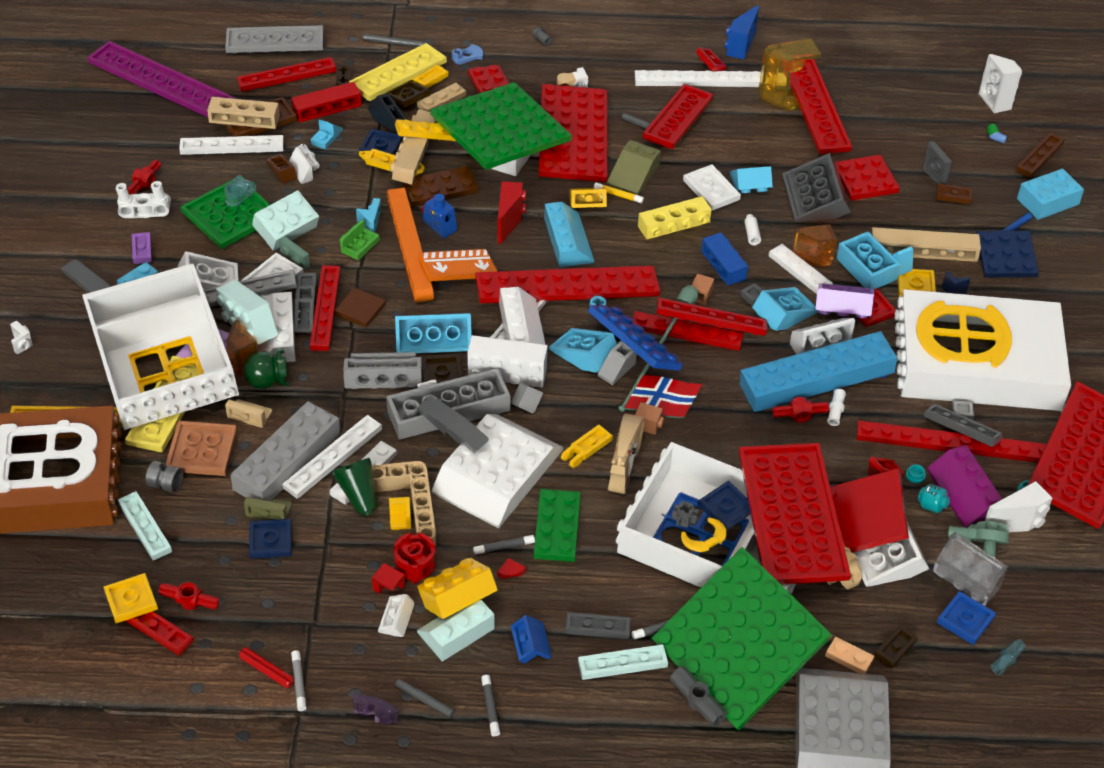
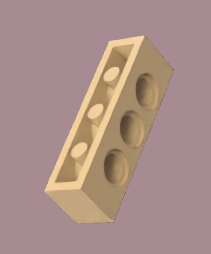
(243, 112)

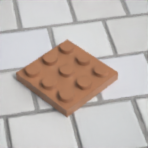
(202, 447)

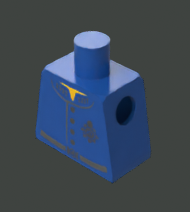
(440, 216)

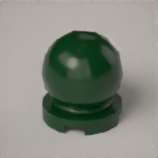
(265, 369)

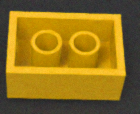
(457, 588)

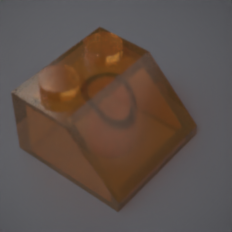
(815, 245)
(240, 346)

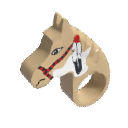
(626, 449)

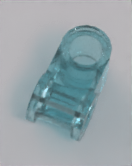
(238, 190)

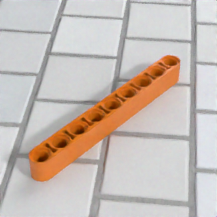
(409, 244)

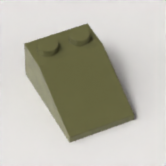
(634, 167)

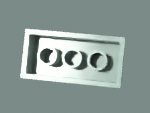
(247, 307)

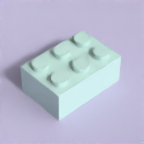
(287, 217)

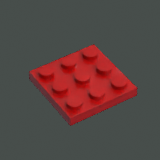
(866, 177)

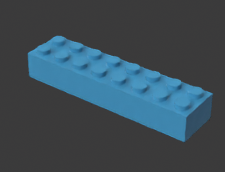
(817, 371)

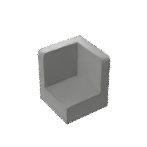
(526, 398)

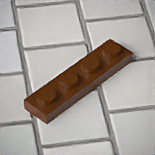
(1040, 155)

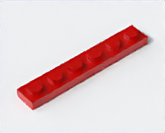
(286, 74)
(325, 308)
(711, 316)
(689, 331)

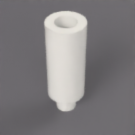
(752, 230)

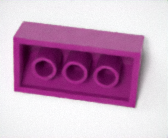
(965, 483)

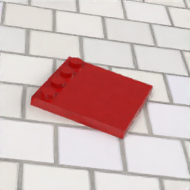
(871, 510)

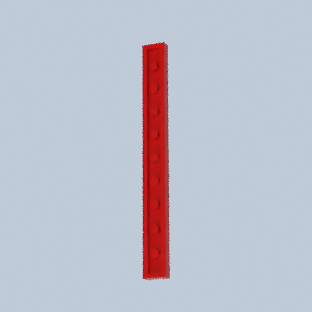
(946, 440)

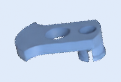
(459, 58)

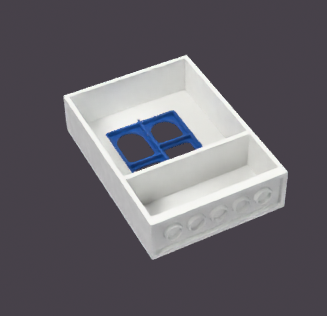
(679, 478)

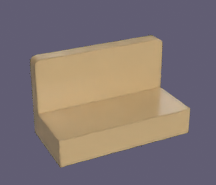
(248, 412)

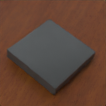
(936, 164)

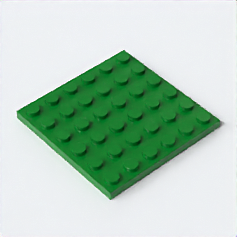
(500, 125)
(742, 637)

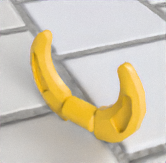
(700, 546)

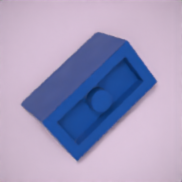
(530, 639)

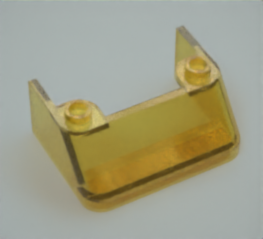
(776, 69)

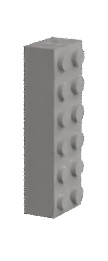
(468, 395)
(285, 452)

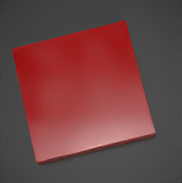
(881, 310)

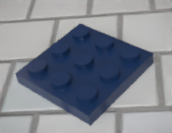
(1007, 254)

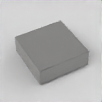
(963, 408)

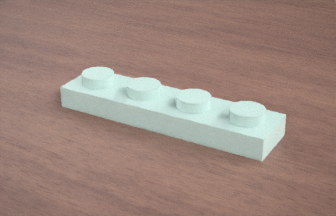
(144, 526)
(622, 662)

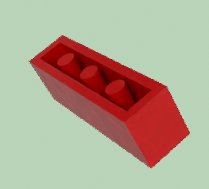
(326, 101)

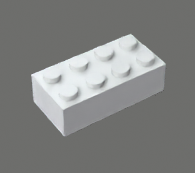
(515, 360)

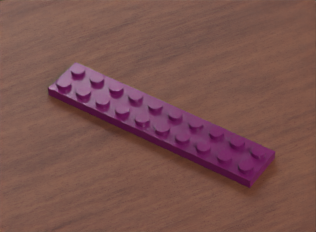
(155, 77)

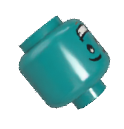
(933, 498)

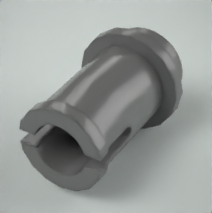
(540, 34)

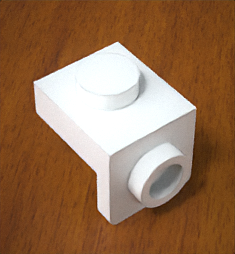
(22, 337)

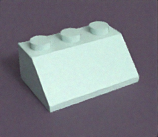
(458, 630)

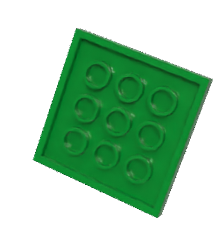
(222, 222)

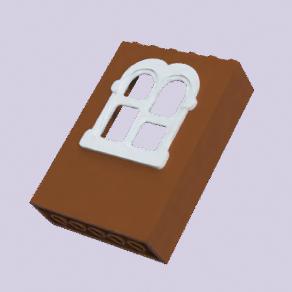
(65, 501)

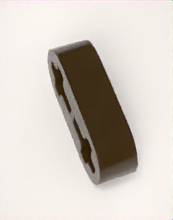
(343, 78)

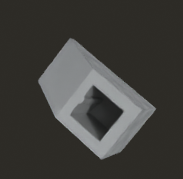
(617, 363)

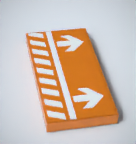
(456, 264)

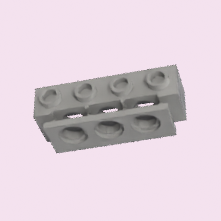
(382, 370)

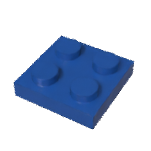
(966, 618)

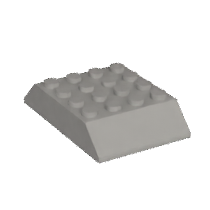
(841, 720)

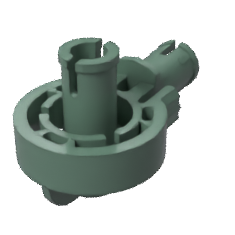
(985, 531)

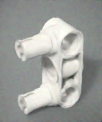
(143, 205)

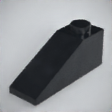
(386, 111)

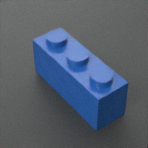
(724, 259)

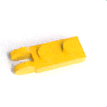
(587, 445)

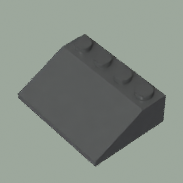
(816, 190)

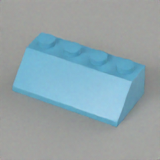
(567, 235)
(433, 333)

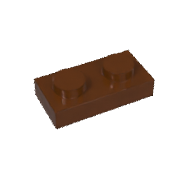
(954, 193)

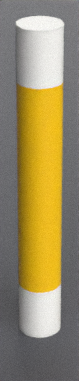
(623, 194)

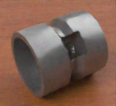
(166, 477)

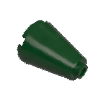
(358, 485)

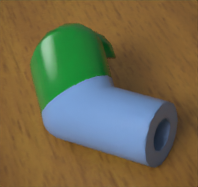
(994, 134)

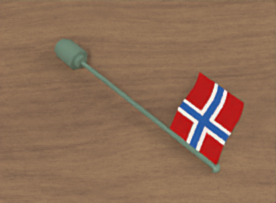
(662, 392)

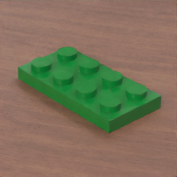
(557, 525)

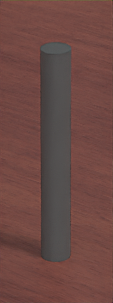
(425, 698)

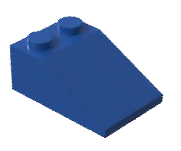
(741, 33)

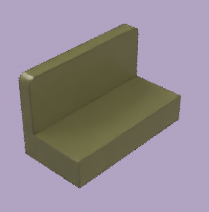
(267, 510)

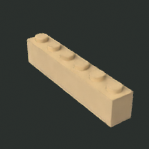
(411, 152)
(930, 243)

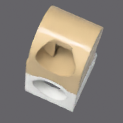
(573, 79)

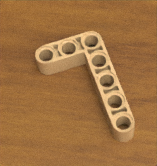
(412, 476)

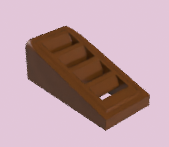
(282, 168)

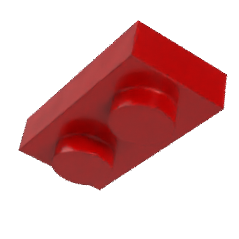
(710, 59)

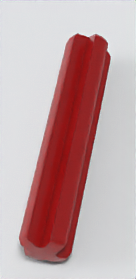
(266, 667)

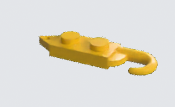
(382, 160)

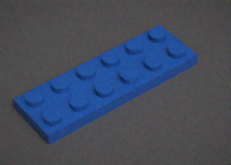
(635, 337)

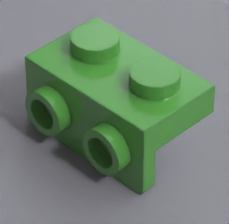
(358, 241)

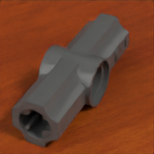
(706, 704)

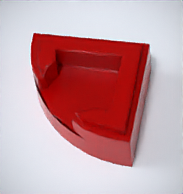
(511, 569)

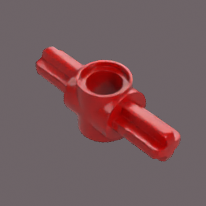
(144, 177)
(800, 409)
(189, 596)

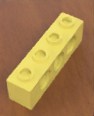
(674, 217)

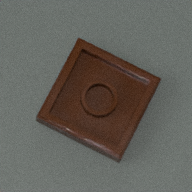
(360, 307)

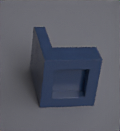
(955, 285)

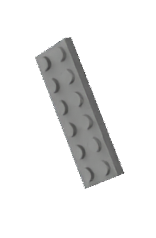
(274, 39)

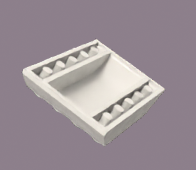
(499, 473)

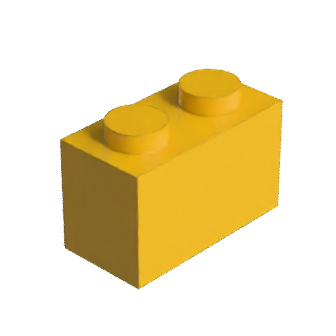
(588, 197)

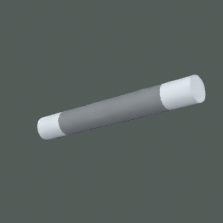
(298, 680)

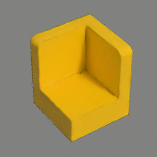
(400, 513)

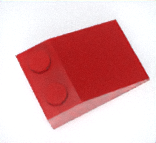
(510, 208)

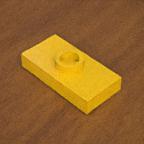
(431, 76)

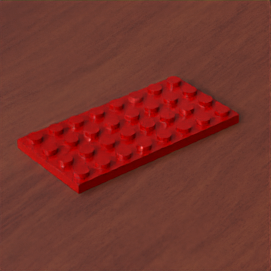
(584, 116)
(1074, 457)
(793, 513)

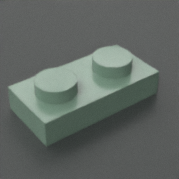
(294, 253)

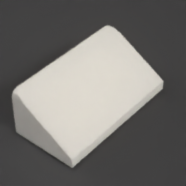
(302, 166)
(396, 615)

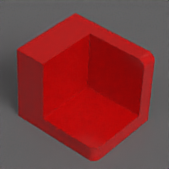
(387, 578)

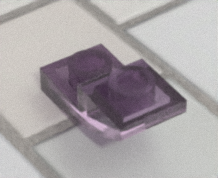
(384, 711)

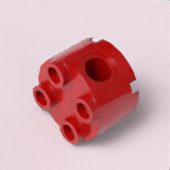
(415, 556)

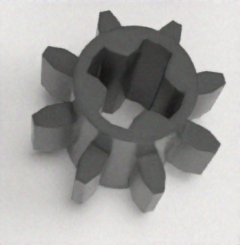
(685, 514)

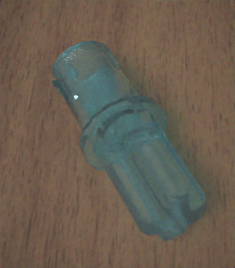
(1008, 657)

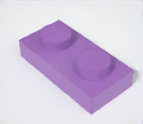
(141, 248)

